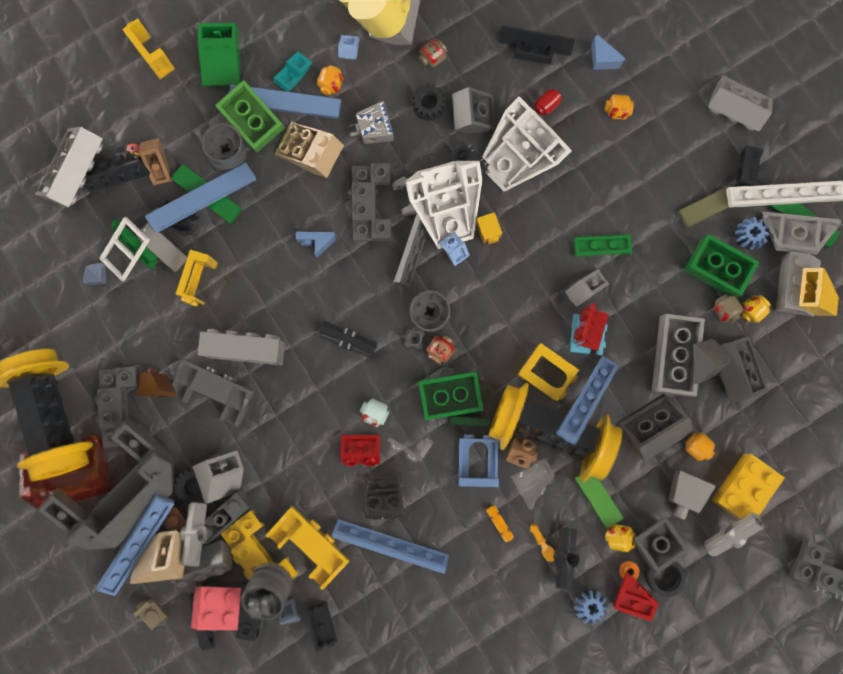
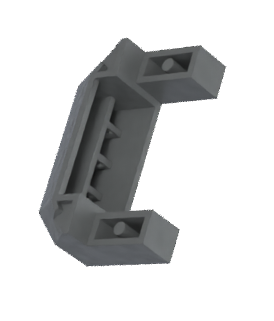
(122, 507)

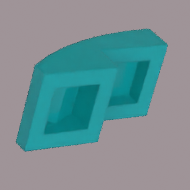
(293, 72)

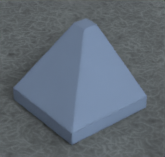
(289, 613)

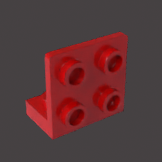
(591, 328)

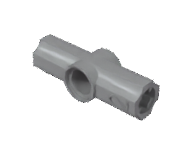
(193, 534)
(734, 534)

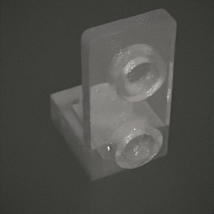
(423, 447)

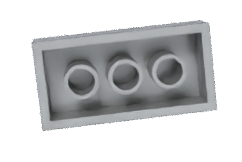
(241, 348)
(674, 355)

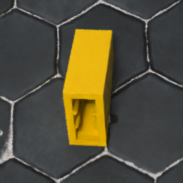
(818, 293)

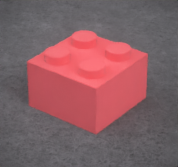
(216, 608)

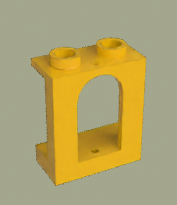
(157, 60)
(200, 261)
(552, 392)

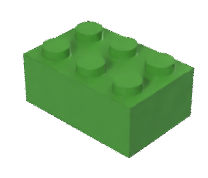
(250, 116)

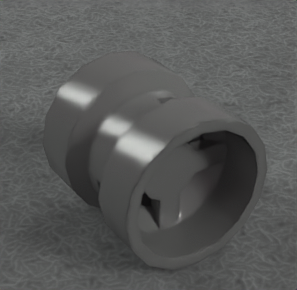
(262, 606)

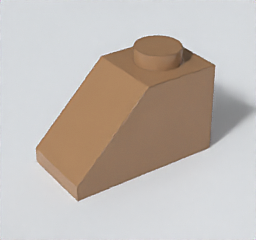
(155, 161)

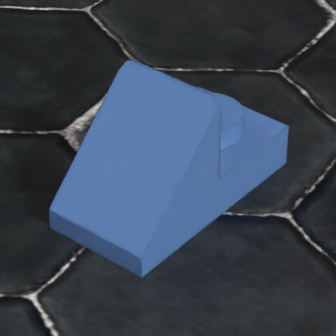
(321, 239)

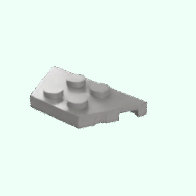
(799, 232)

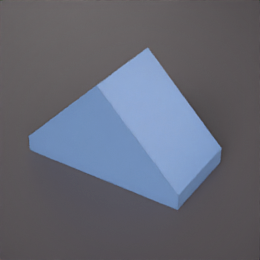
(604, 55)

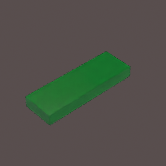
(134, 244)
(602, 245)

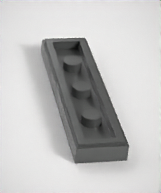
(411, 254)

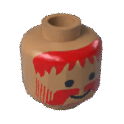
(440, 349)

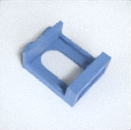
(492, 447)

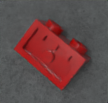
(360, 450)

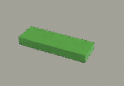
(600, 501)

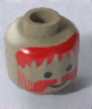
(432, 53)
(728, 308)

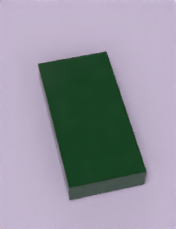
(469, 421)

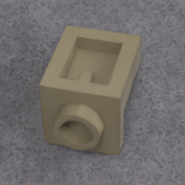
(151, 612)

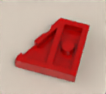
(635, 599)

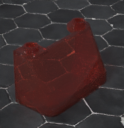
(78, 484)

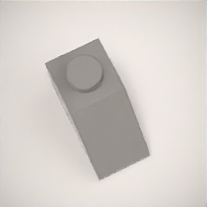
(586, 288)

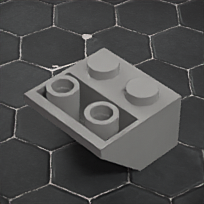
(219, 476)

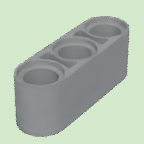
(163, 248)

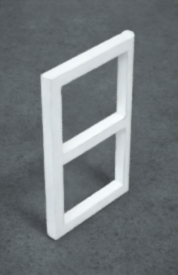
(114, 240)

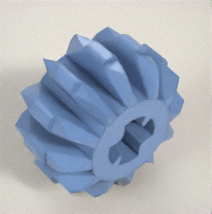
(747, 238)
(591, 615)

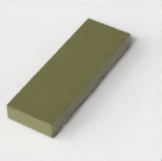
(704, 208)

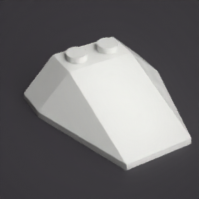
(522, 147)
(447, 198)

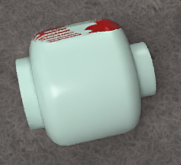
(374, 412)

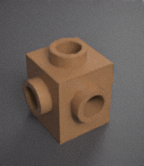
(522, 452)

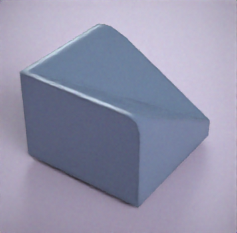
(95, 274)

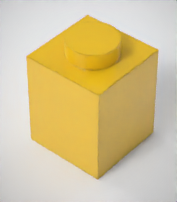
(489, 228)

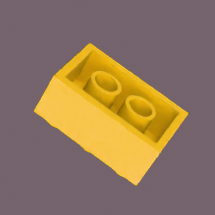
(747, 487)

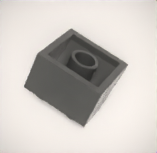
(473, 111)

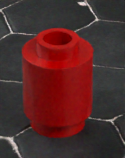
(547, 102)

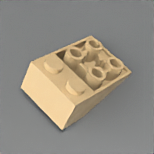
(310, 149)
(160, 559)

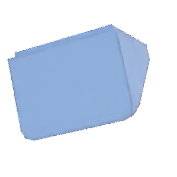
(348, 47)

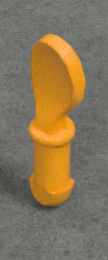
(547, 550)

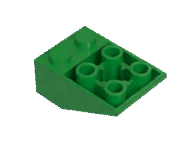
(219, 53)

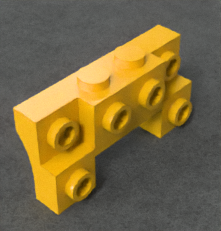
(312, 542)
(246, 547)

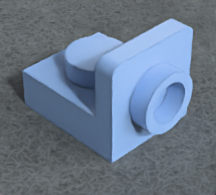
(455, 248)

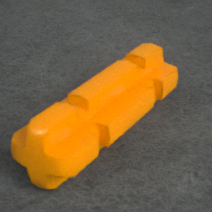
(499, 523)

